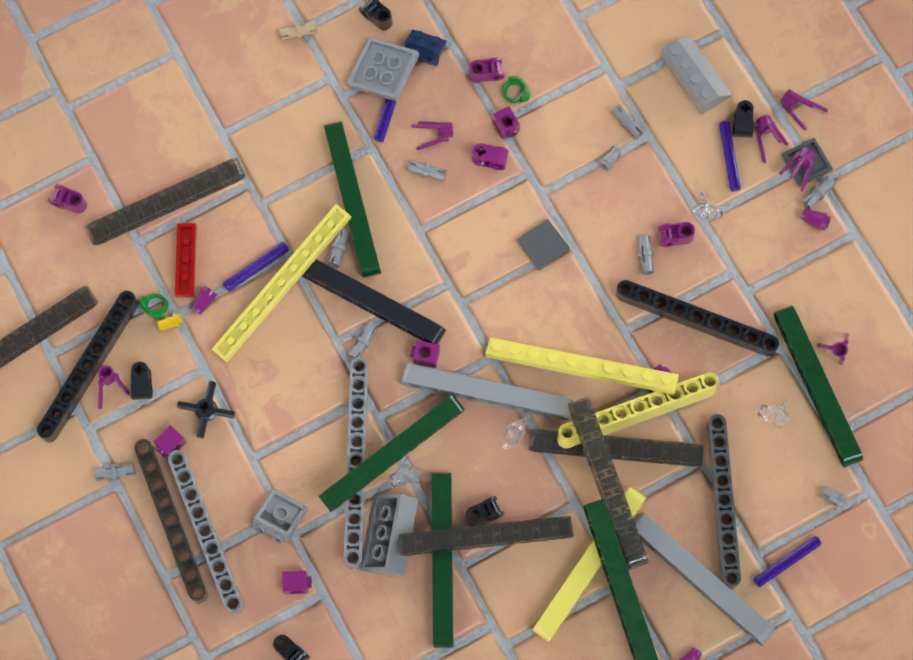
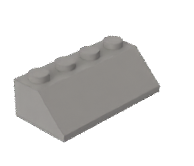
(695, 74)
(389, 518)

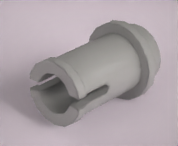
(607, 162)
(834, 496)

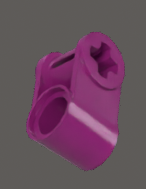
(487, 70)
(492, 156)
(65, 197)
(674, 234)

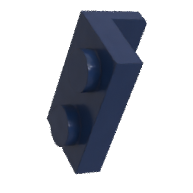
(428, 46)

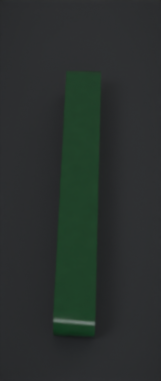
(352, 199)
(818, 386)
(391, 453)
(442, 563)
(619, 581)

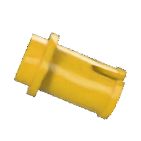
(170, 322)

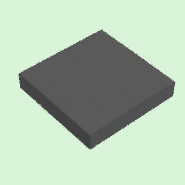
(819, 168)
(543, 244)

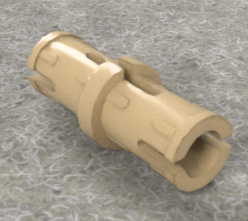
(298, 30)

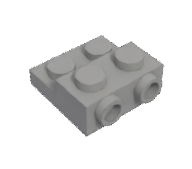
(279, 517)

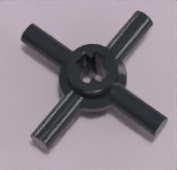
(202, 404)

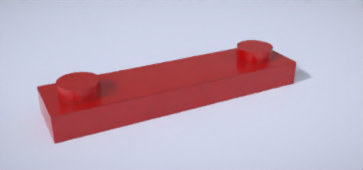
(185, 260)

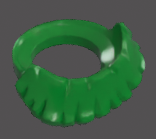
(525, 94)
(157, 314)

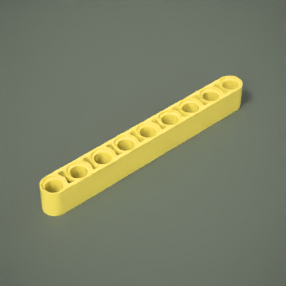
(645, 403)
(578, 581)

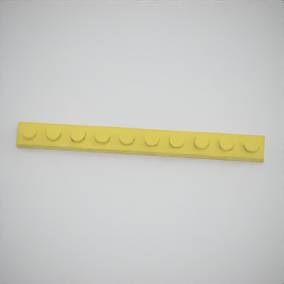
(281, 283)
(582, 366)

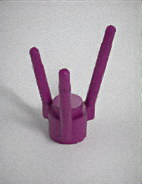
(792, 99)
(767, 126)
(444, 129)
(804, 158)
(838, 349)
(107, 377)

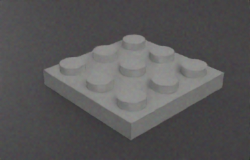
(383, 69)

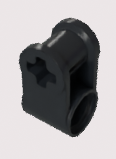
(374, 11)
(743, 122)
(141, 384)
(485, 512)
(292, 652)

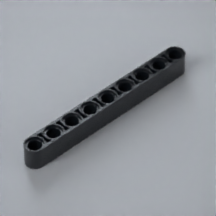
(374, 302)
(706, 316)
(88, 375)

